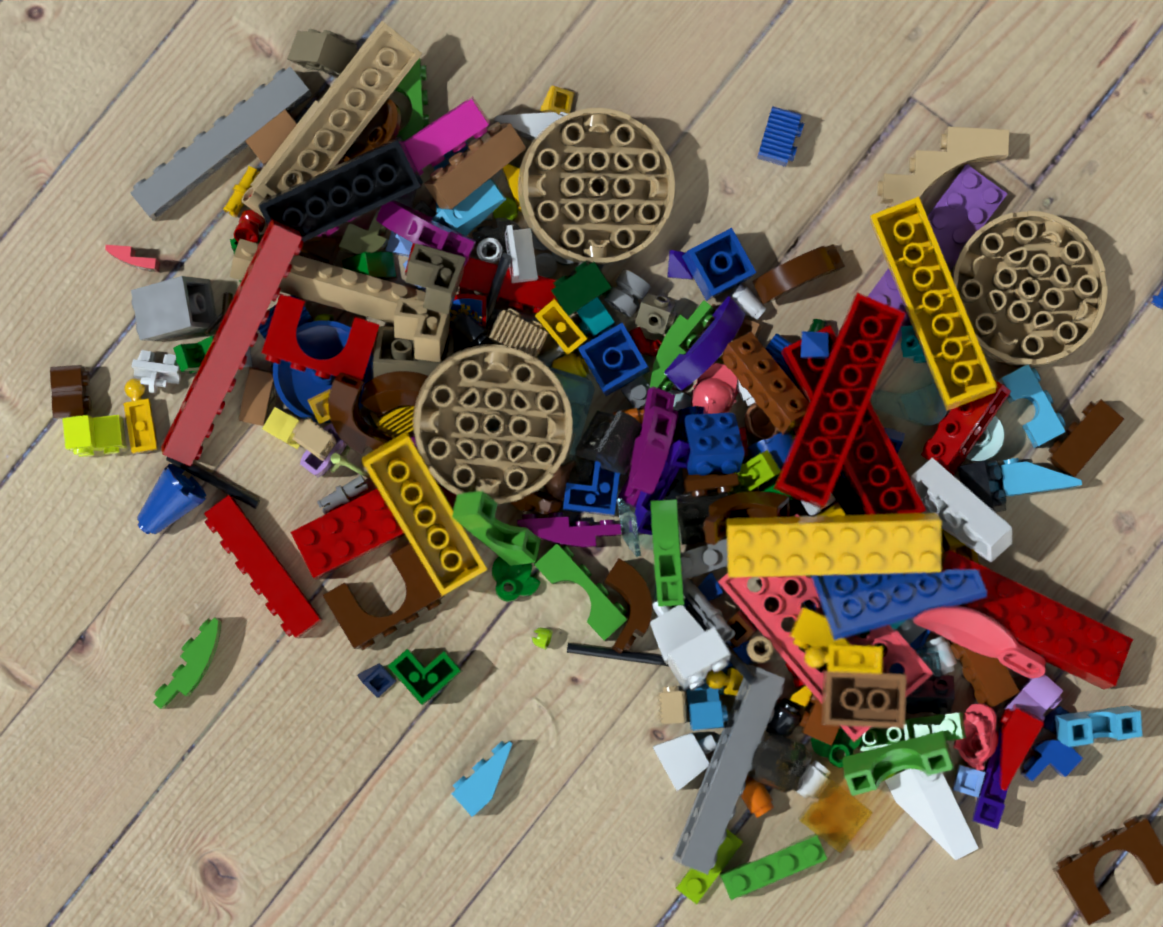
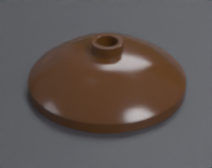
(381, 129)

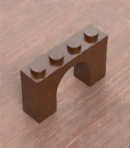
(363, 627)
(1078, 872)

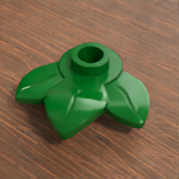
(517, 576)
(841, 741)

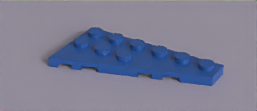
(875, 600)

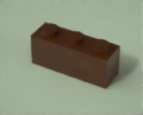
(1084, 437)

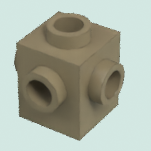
(656, 313)

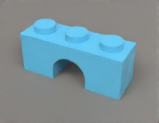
(1046, 423)
(1083, 727)

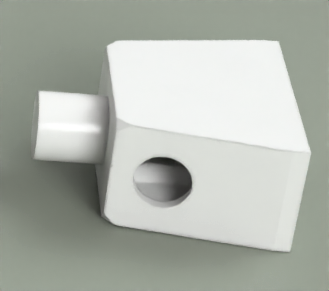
(673, 628)
(684, 757)

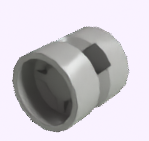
(627, 293)

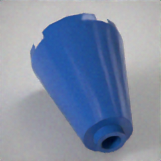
(170, 500)

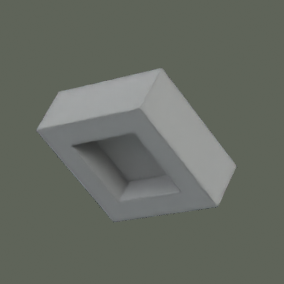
(636, 392)

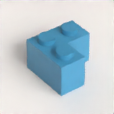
(706, 708)

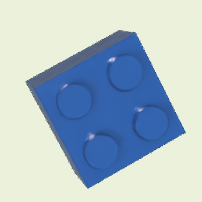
(719, 264)
(614, 359)

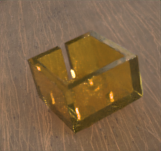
(835, 816)

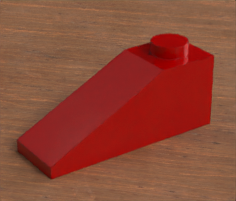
(1017, 737)

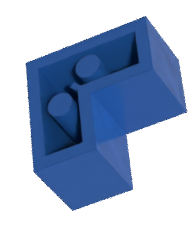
(594, 499)

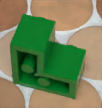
(421, 680)

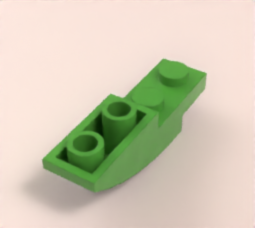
(677, 340)
(667, 552)
(198, 655)
(951, 724)

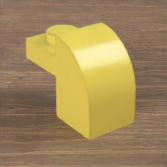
(282, 426)

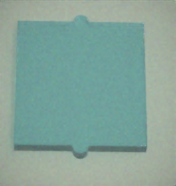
(629, 527)

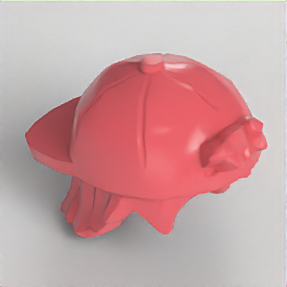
(715, 390)
(980, 735)

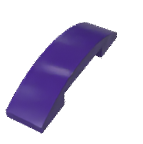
(708, 347)
(677, 457)
(991, 798)

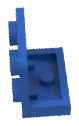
(714, 444)

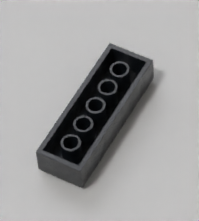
(345, 190)

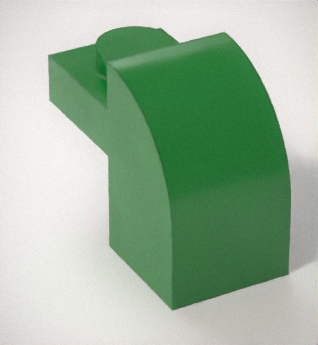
(191, 355)

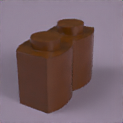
(69, 391)

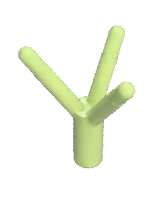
(341, 459)

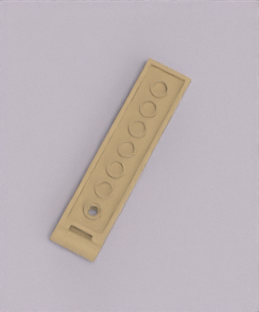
(338, 117)

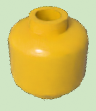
(572, 364)

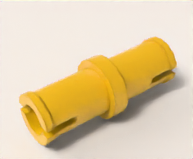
(235, 203)

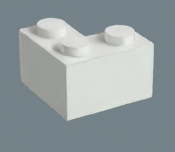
(697, 657)

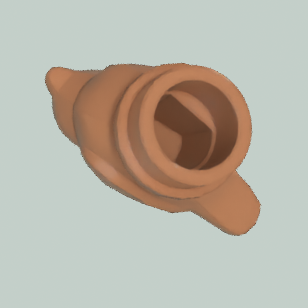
(557, 484)

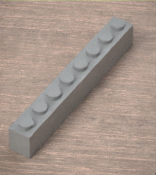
(219, 144)
(728, 771)

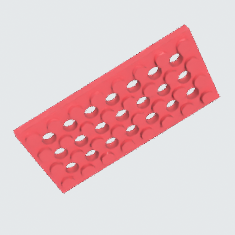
(789, 606)

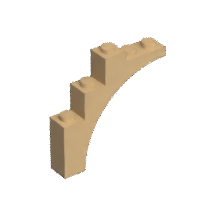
(960, 148)

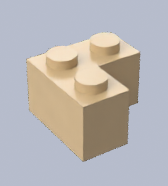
(424, 326)

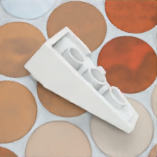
(934, 809)

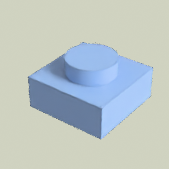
(968, 781)

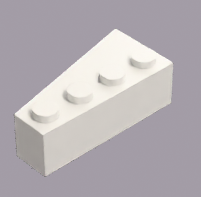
(961, 511)

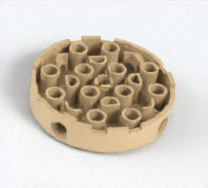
(559, 195)
(1065, 281)
(484, 385)

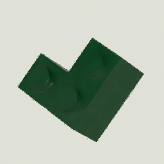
(581, 287)

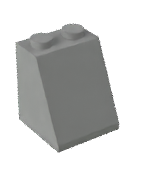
(173, 308)

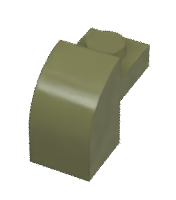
(360, 240)

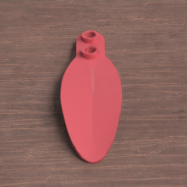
(982, 636)

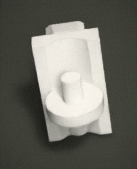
(154, 373)

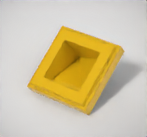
(557, 100)
(802, 696)

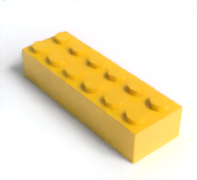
(424, 513)

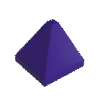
(677, 267)

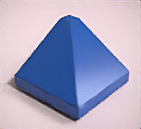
(814, 345)

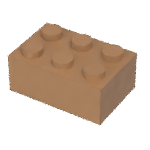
(863, 699)

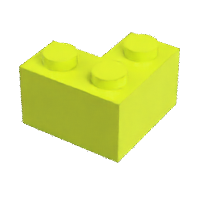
(90, 434)

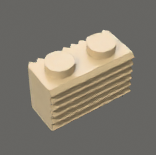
(517, 333)
(314, 438)
(672, 705)

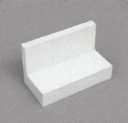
(521, 249)

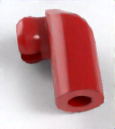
(644, 345)

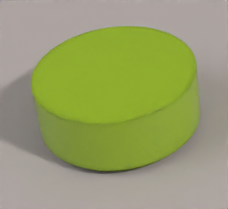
(507, 209)

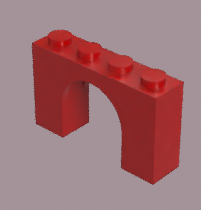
(283, 344)

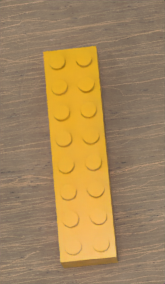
(933, 303)
(833, 545)

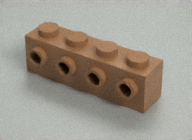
(474, 165)

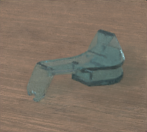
(919, 407)

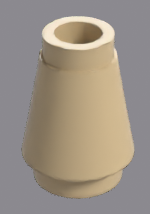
(760, 644)

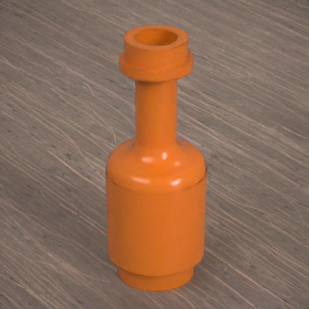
(756, 797)

